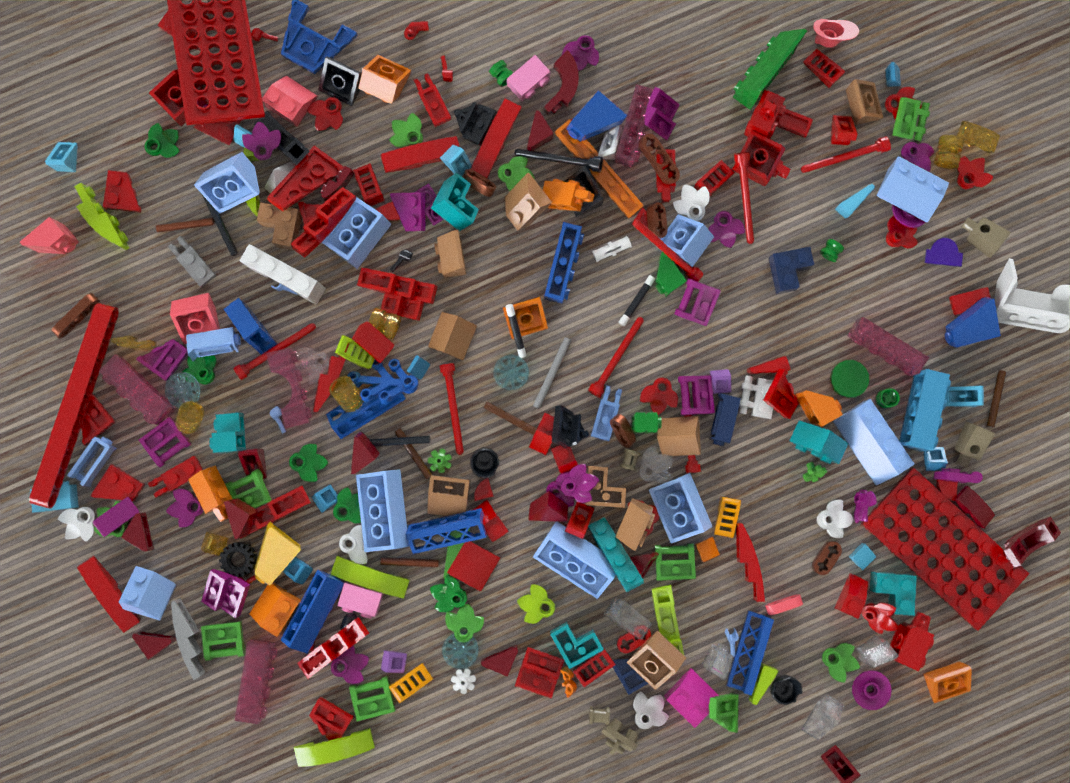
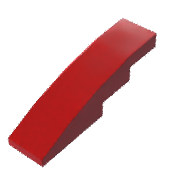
(496, 137)
(417, 154)
(324, 222)
(397, 285)
(325, 381)
(279, 508)
(747, 555)
(107, 593)
(333, 648)

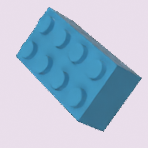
(924, 410)

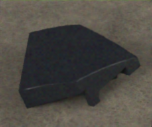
(475, 122)
(567, 427)

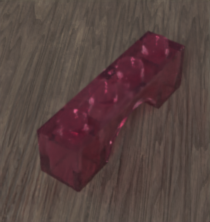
(283, 363)

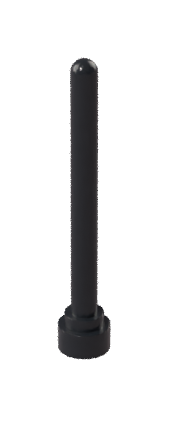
(594, 163)

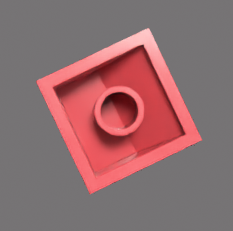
(289, 100)
(50, 238)
(194, 315)

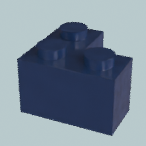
(785, 267)

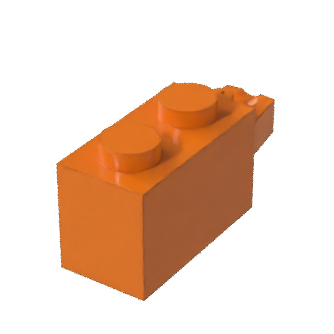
(566, 194)
(211, 491)

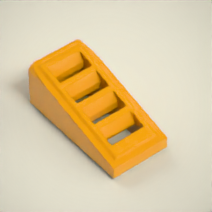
(737, 503)
(393, 687)

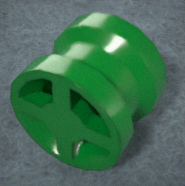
(832, 250)

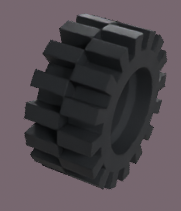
(246, 550)

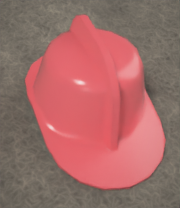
(832, 32)

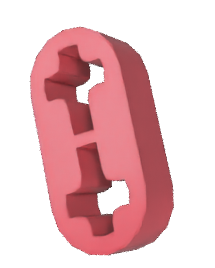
(784, 604)

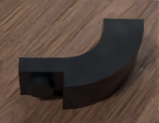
(289, 145)

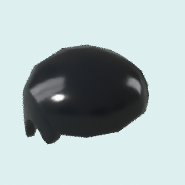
(484, 462)
(785, 689)

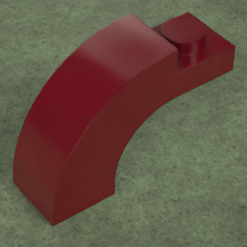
(569, 77)
(1030, 539)

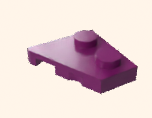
(410, 210)
(164, 359)

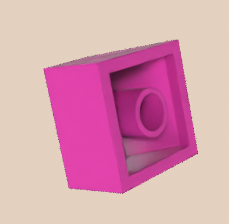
(691, 697)

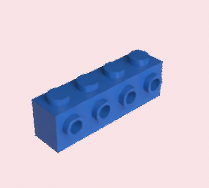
(562, 263)
(312, 611)

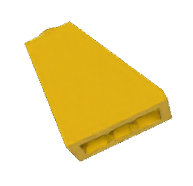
(275, 554)

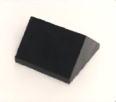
(339, 81)
(587, 181)

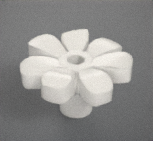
(463, 677)

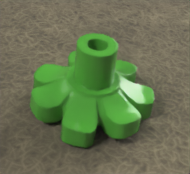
(444, 460)
(814, 472)

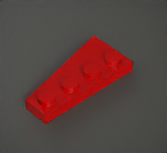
(304, 178)

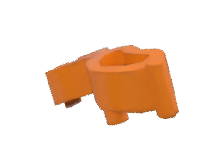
(570, 685)

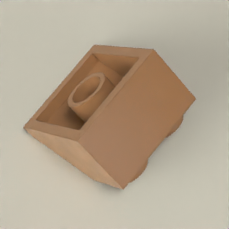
(525, 202)
(451, 254)
(656, 660)

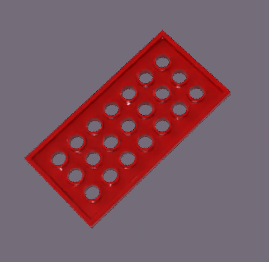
(186, 62)
(918, 564)

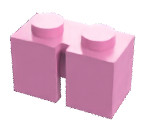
(528, 78)
(360, 600)

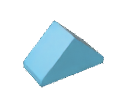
(63, 157)
(456, 160)
(965, 396)

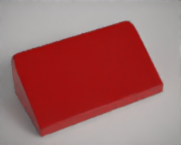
(373, 341)

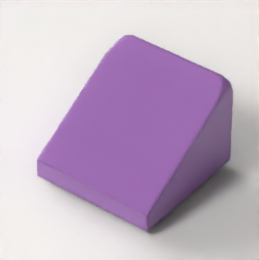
(721, 381)
(393, 662)

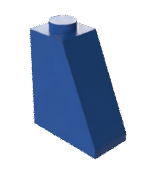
(595, 118)
(974, 324)
(249, 326)

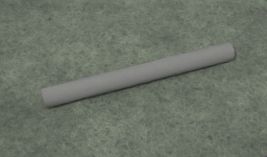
(552, 372)

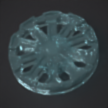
(511, 372)
(182, 389)
(459, 651)

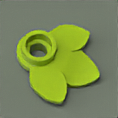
(533, 604)

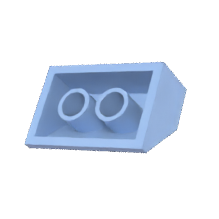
(229, 183)
(912, 189)
(357, 233)
(680, 508)

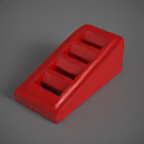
(833, 67)
(717, 184)
(374, 195)
(770, 366)
(577, 670)

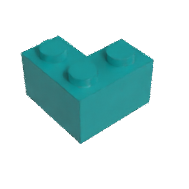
(453, 205)
(230, 433)
(819, 441)
(900, 590)
(575, 650)

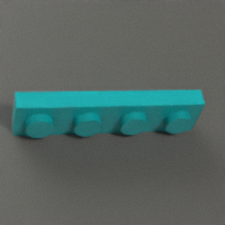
(615, 554)

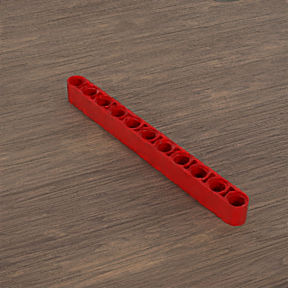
(74, 406)

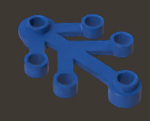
(385, 382)

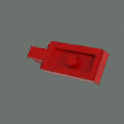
(665, 189)

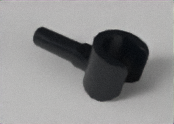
(404, 255)

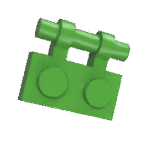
(907, 116)

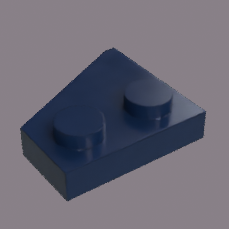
(628, 676)

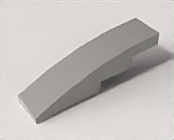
(184, 630)

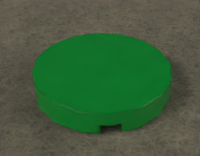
(849, 378)

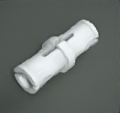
(611, 248)

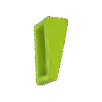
(365, 359)
(764, 679)

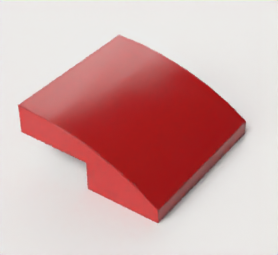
(473, 565)
(539, 672)

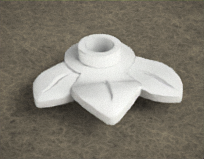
(692, 199)
(837, 519)
(77, 525)
(356, 551)
(651, 708)

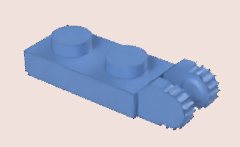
(606, 411)

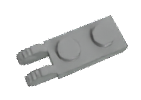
(193, 263)

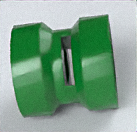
(500, 72)
(890, 396)

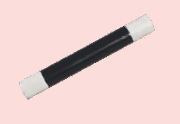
(636, 301)
(515, 330)

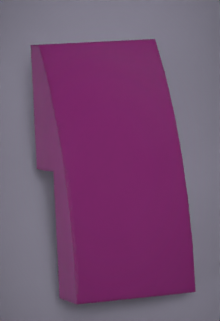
(429, 200)
(115, 517)

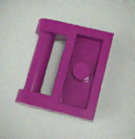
(703, 304)
(701, 392)
(160, 437)
(956, 476)

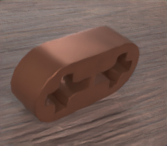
(479, 182)
(657, 221)
(623, 430)
(831, 560)

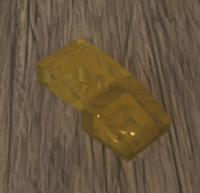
(978, 136)
(131, 343)

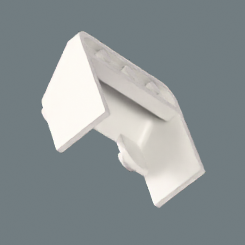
(1031, 308)

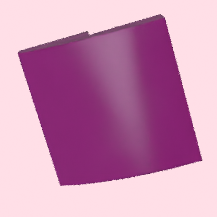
(660, 113)
(225, 593)

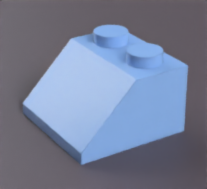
(687, 238)
(147, 593)

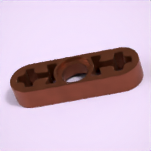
(655, 144)
(75, 315)

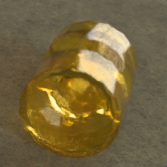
(949, 149)
(386, 324)
(346, 394)
(189, 417)

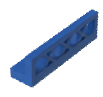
(351, 421)
(446, 524)
(756, 657)

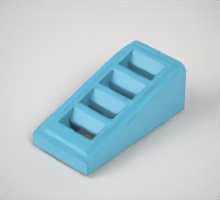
(848, 206)

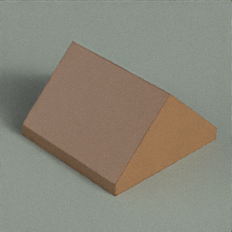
(864, 102)
(452, 335)
(680, 436)

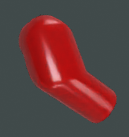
(414, 28)

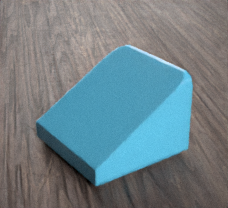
(238, 132)
(862, 556)

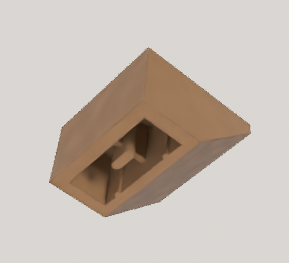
(447, 495)
(633, 526)

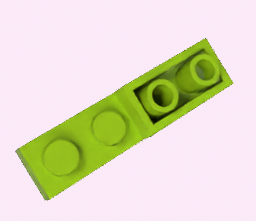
(99, 220)

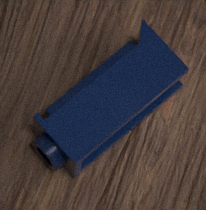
(724, 419)

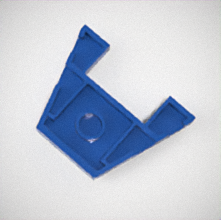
(308, 47)

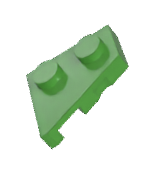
(725, 711)

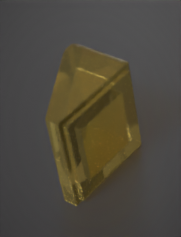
(213, 543)

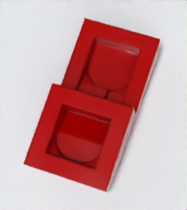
(402, 306)

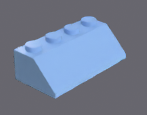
(873, 442)
(382, 510)
(575, 560)

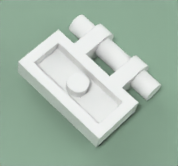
(759, 407)

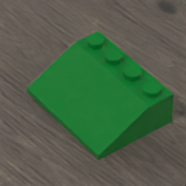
(767, 67)

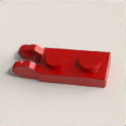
(433, 102)
(177, 476)

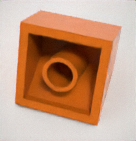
(383, 79)
(819, 408)
(275, 609)

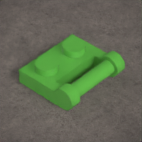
(255, 496)
(678, 568)
(221, 634)
(373, 705)

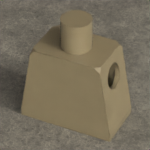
(985, 235)
(972, 443)

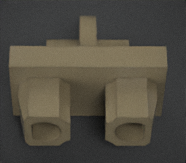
(627, 741)

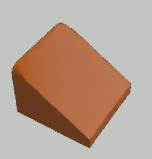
(707, 549)

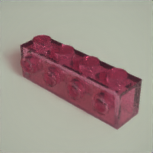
(633, 127)
(887, 346)
(136, 390)
(255, 681)

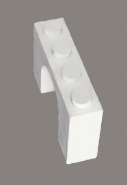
(282, 273)

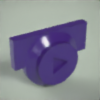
(944, 252)

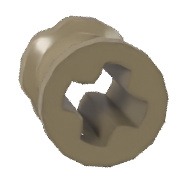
(630, 460)
(599, 715)

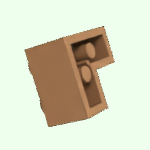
(285, 223)
(601, 493)

